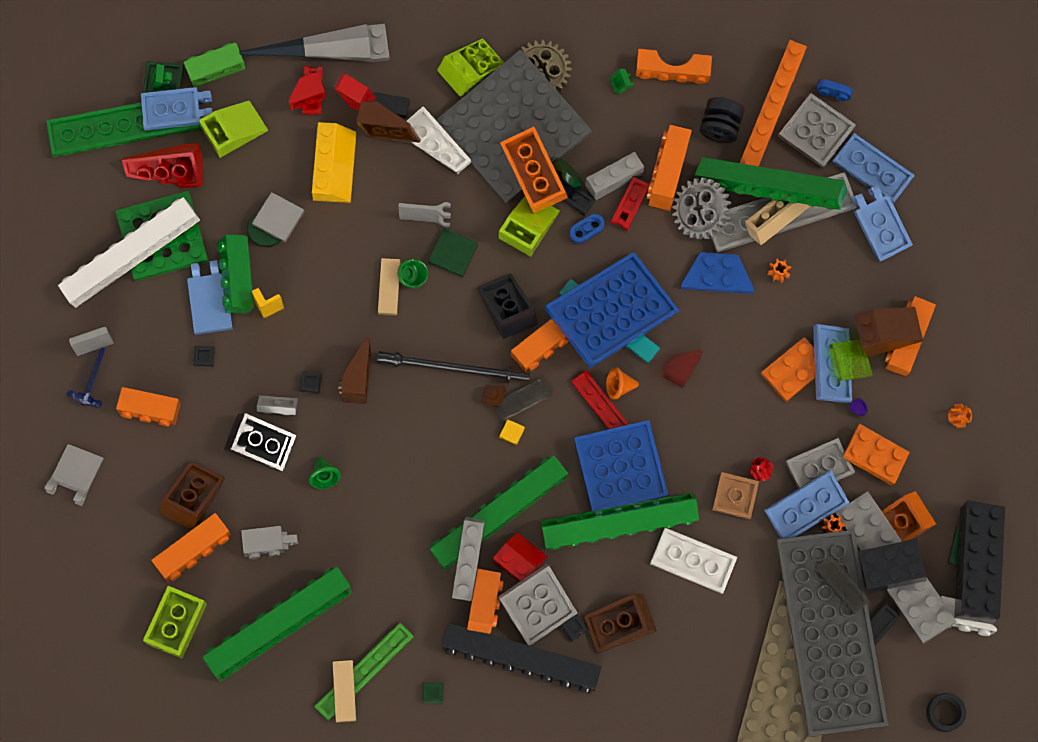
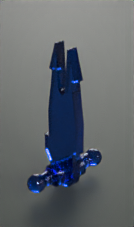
(85, 398)

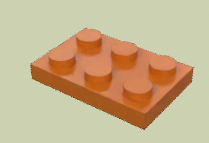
(792, 370)
(875, 454)

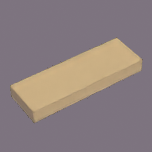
(388, 287)
(344, 691)

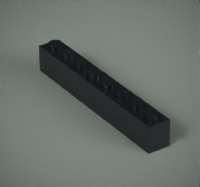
(521, 657)

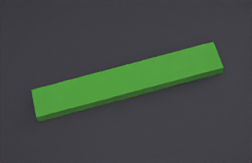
(369, 666)

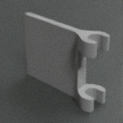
(425, 213)
(75, 471)

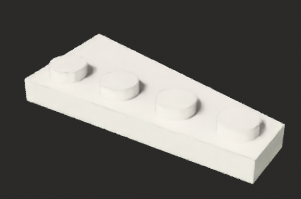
(437, 142)

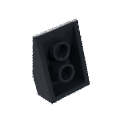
(508, 306)
(260, 441)

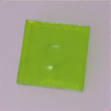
(850, 360)

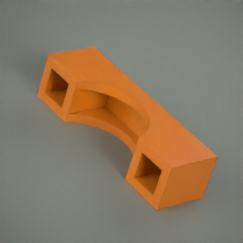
(695, 70)

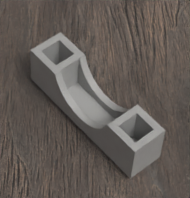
(468, 559)

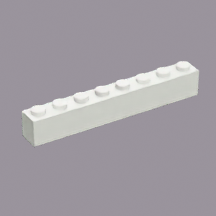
(128, 252)

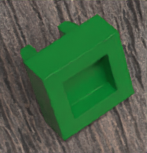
(160, 77)
(620, 81)

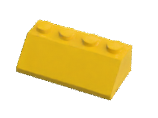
(333, 163)

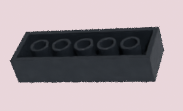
(979, 562)

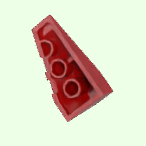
(171, 165)

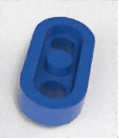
(834, 89)
(585, 228)

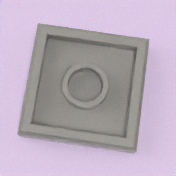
(278, 217)
(91, 341)

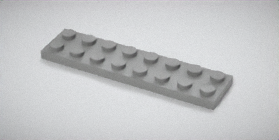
(736, 231)
(916, 601)

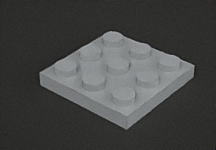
(816, 130)
(537, 605)

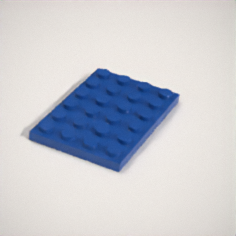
(611, 309)

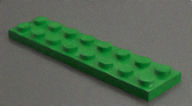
(103, 130)

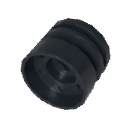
(722, 120)

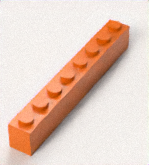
(773, 104)

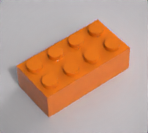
(668, 167)
(534, 170)

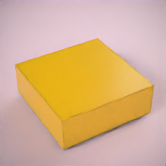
(512, 432)

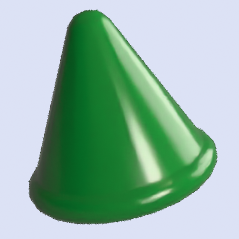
(324, 474)

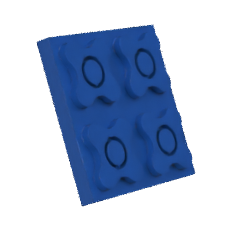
(621, 466)

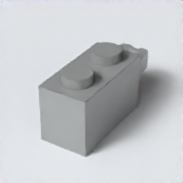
(266, 541)

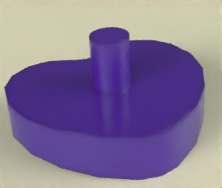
(859, 407)

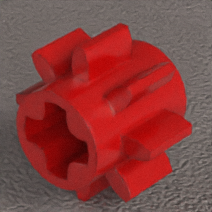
(761, 469)

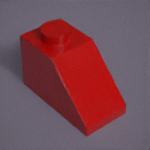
(307, 91)
(353, 91)

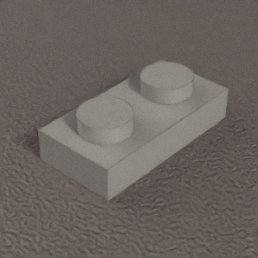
(278, 405)

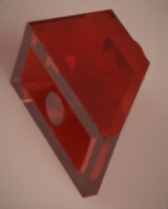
(681, 367)

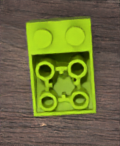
(469, 66)
(232, 127)
(525, 229)

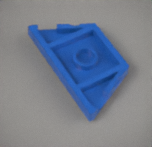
(718, 274)

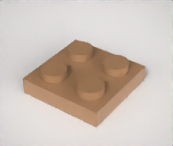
(735, 495)

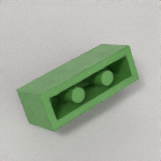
(214, 64)

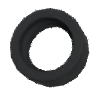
(930, 712)

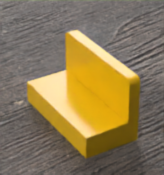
(269, 306)

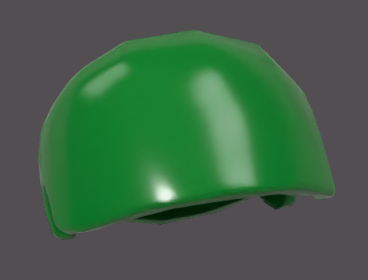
(412, 273)

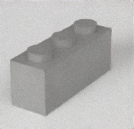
(614, 176)

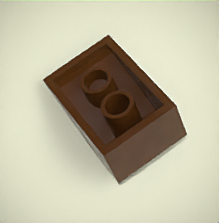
(384, 124)
(888, 329)
(356, 376)
(191, 495)
(620, 623)

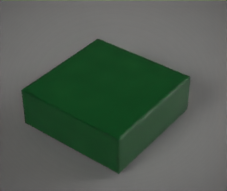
(433, 693)

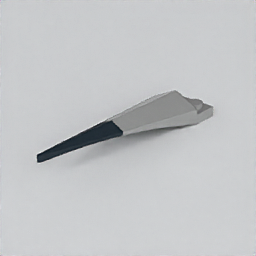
(353, 43)

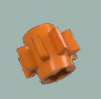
(782, 267)
(959, 415)
(829, 523)

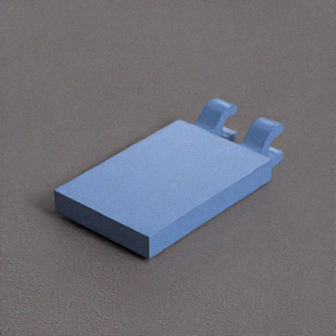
(174, 108)
(881, 224)
(206, 301)

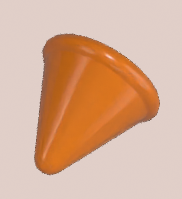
(619, 383)

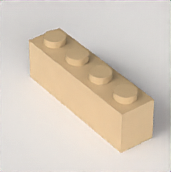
(772, 219)

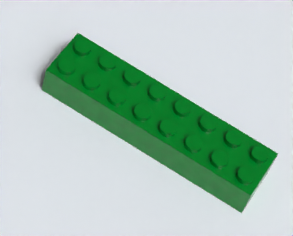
(277, 624)

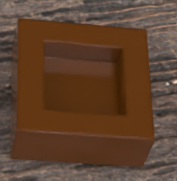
(493, 395)

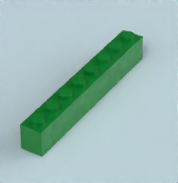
(774, 183)
(503, 508)
(619, 520)

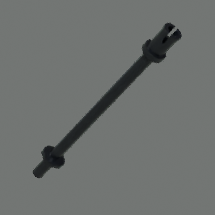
(397, 360)

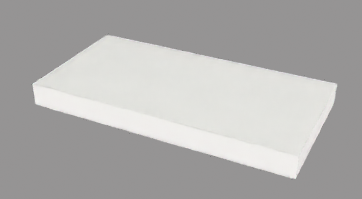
(693, 560)

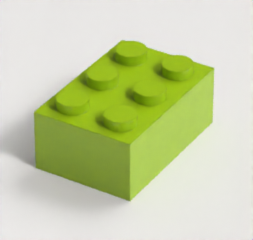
(175, 622)

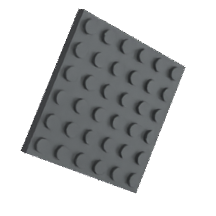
(504, 106)

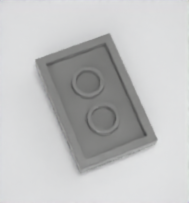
(819, 460)

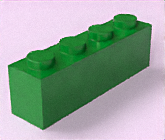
(235, 274)

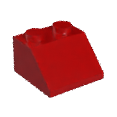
(519, 558)

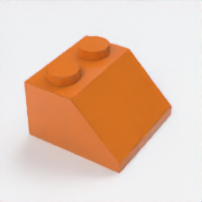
(909, 516)

